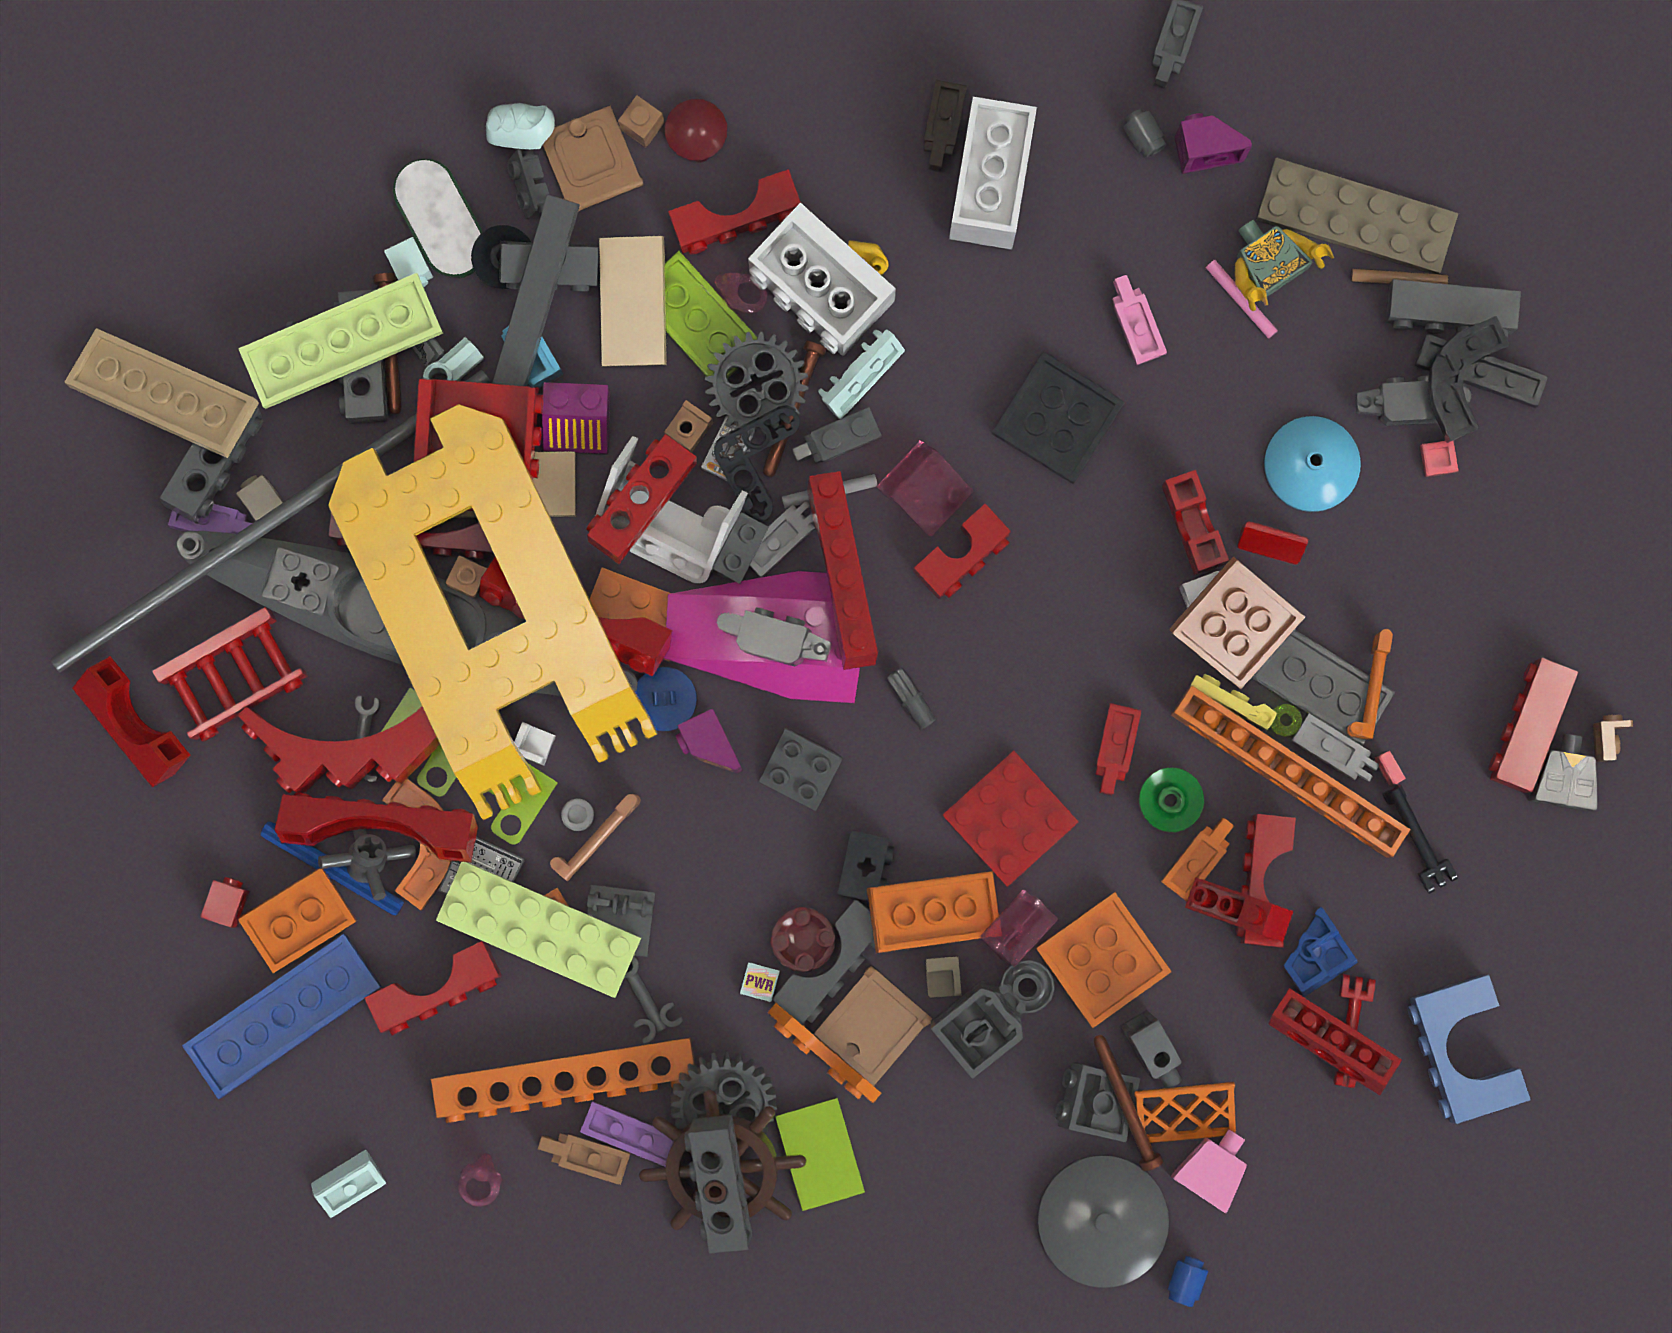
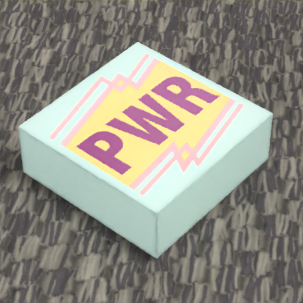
(759, 982)

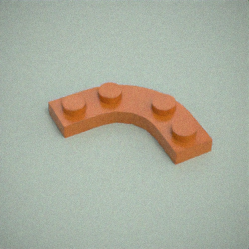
(428, 869)
(807, 1041)

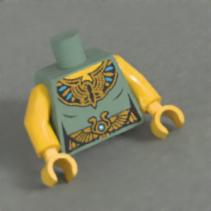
(1273, 260)

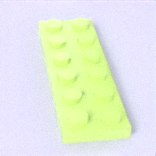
(340, 340)
(538, 929)

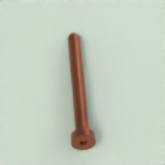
(813, 352)
(391, 362)
(1149, 1159)

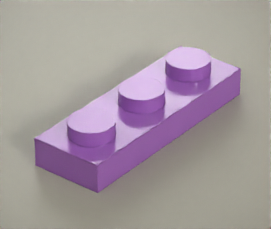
(626, 1133)

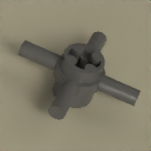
(367, 859)

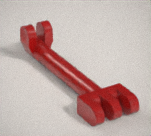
(1355, 997)

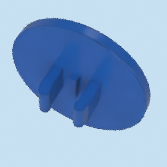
(667, 697)

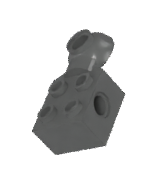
(988, 1016)

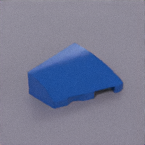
(1319, 955)

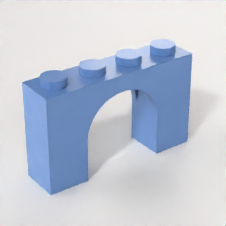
(1436, 1015)

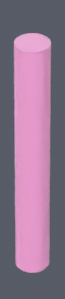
(1229, 285)

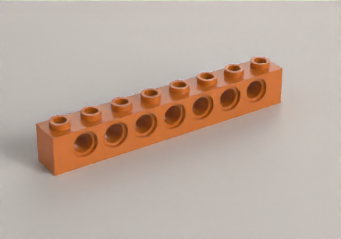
(1290, 772)
(448, 1088)

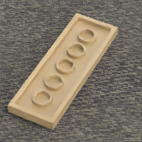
(161, 392)

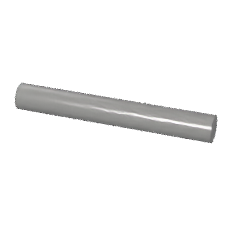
(849, 486)

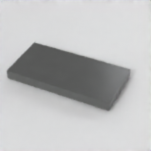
(1319, 683)

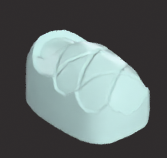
(519, 125)

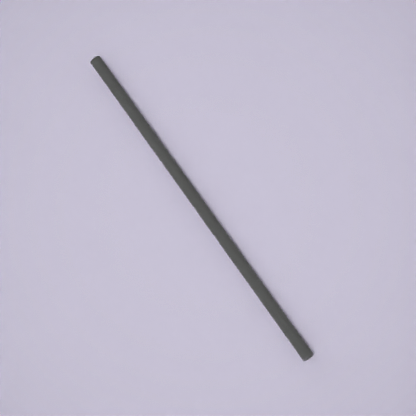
(229, 548)

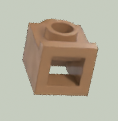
(700, 425)

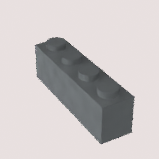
(1449, 306)

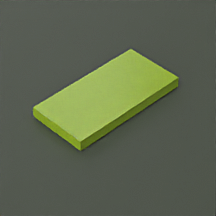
(698, 315)

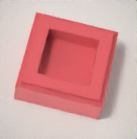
(1439, 458)
(1389, 768)

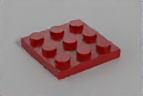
(1010, 818)

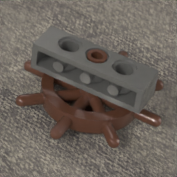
(719, 1177)

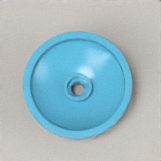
(1300, 482)

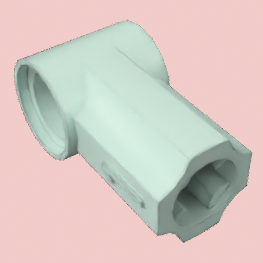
(456, 362)

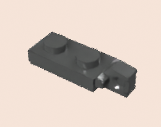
(1175, 39)
(839, 437)

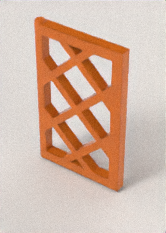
(1203, 1129)

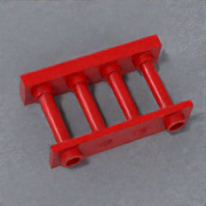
(203, 658)

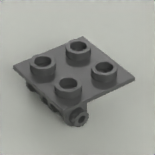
(801, 769)
(624, 909)

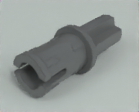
(911, 698)

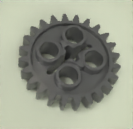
(744, 356)
(712, 1077)

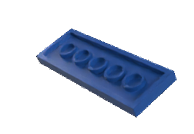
(281, 1016)

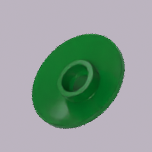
(1188, 799)

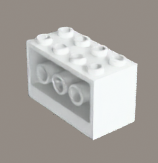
(992, 173)
(824, 260)

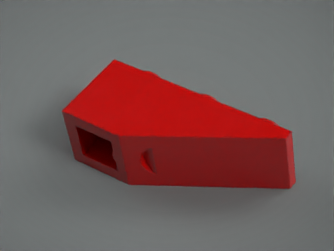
(1239, 909)

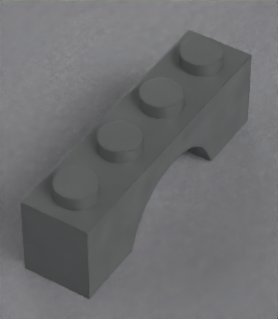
(803, 995)

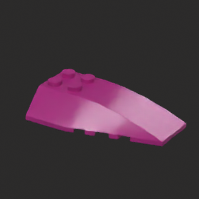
(796, 594)

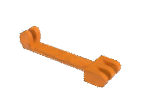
(1380, 649)

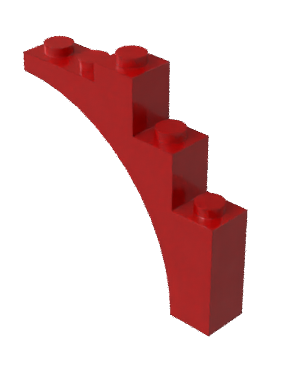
(305, 760)

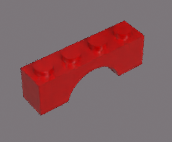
(698, 226)
(106, 694)
(1268, 839)
(396, 1006)

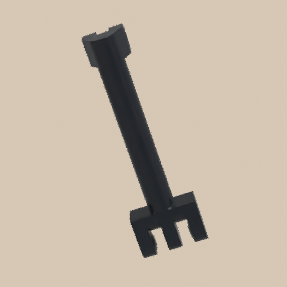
(1434, 868)

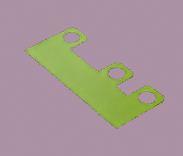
(525, 810)

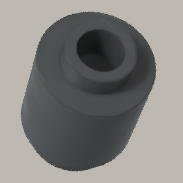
(1144, 133)

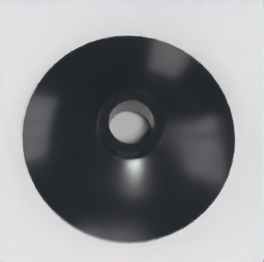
(485, 251)

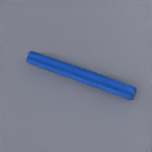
(340, 874)

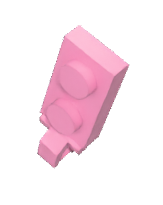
(1137, 322)

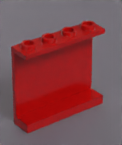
(512, 403)

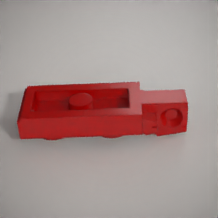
(1116, 745)

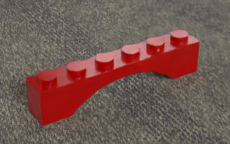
(843, 570)
(635, 640)
(312, 820)

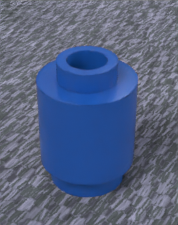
(1187, 1281)

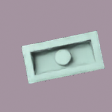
(347, 1183)

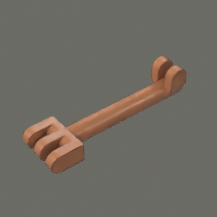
(622, 810)

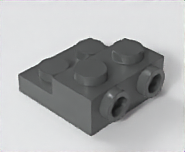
(1092, 1103)

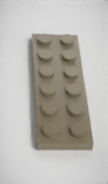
(1357, 216)

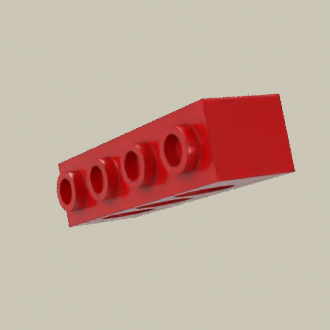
(618, 542)
(1334, 1041)

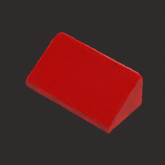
(1272, 542)

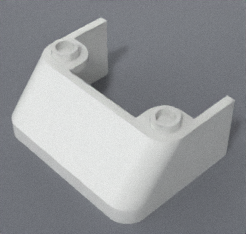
(676, 536)

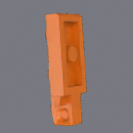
(1198, 858)

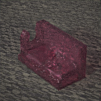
(1018, 928)

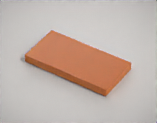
(932, 911)

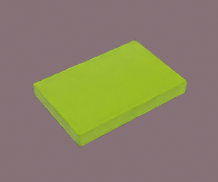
(823, 1140)

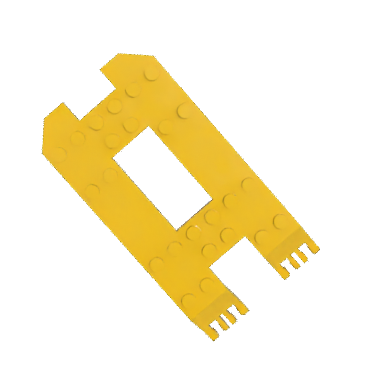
(561, 629)

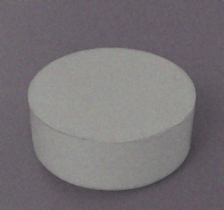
(577, 815)

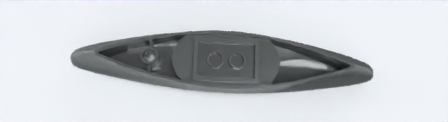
(337, 596)

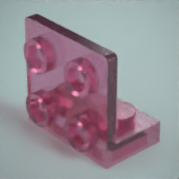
(925, 487)

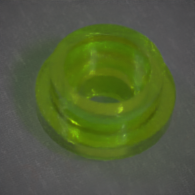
(1295, 724)

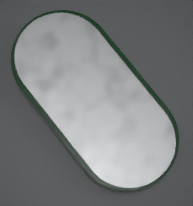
(437, 216)

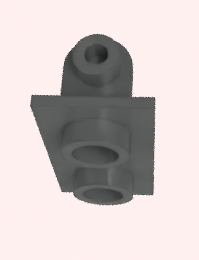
(525, 169)
(739, 548)

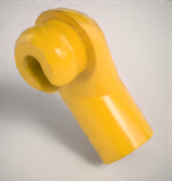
(871, 254)

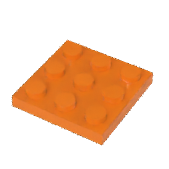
(1103, 960)

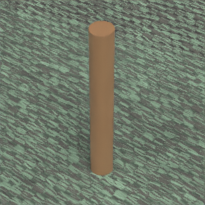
(1386, 277)

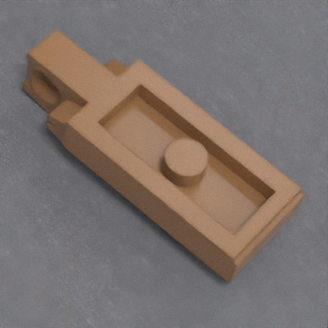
(587, 1156)

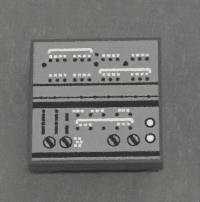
(490, 859)

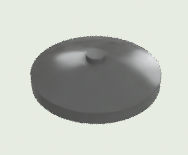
(1103, 1221)

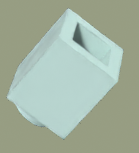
(408, 260)

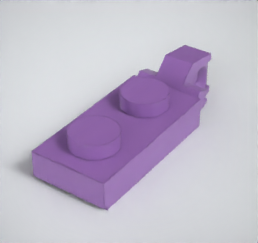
(219, 520)

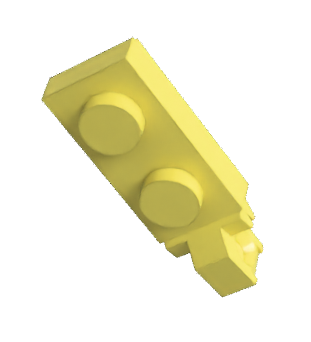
(1235, 702)

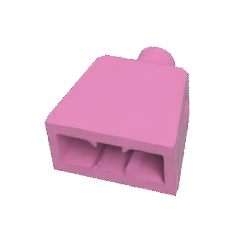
(1213, 1170)

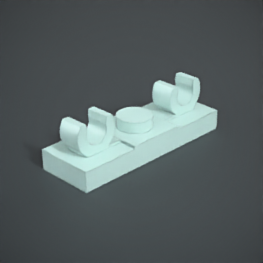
(862, 373)

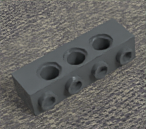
(372, 405)
(193, 467)

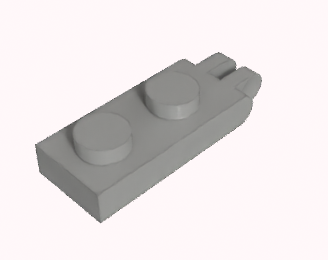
(782, 538)
(1334, 748)

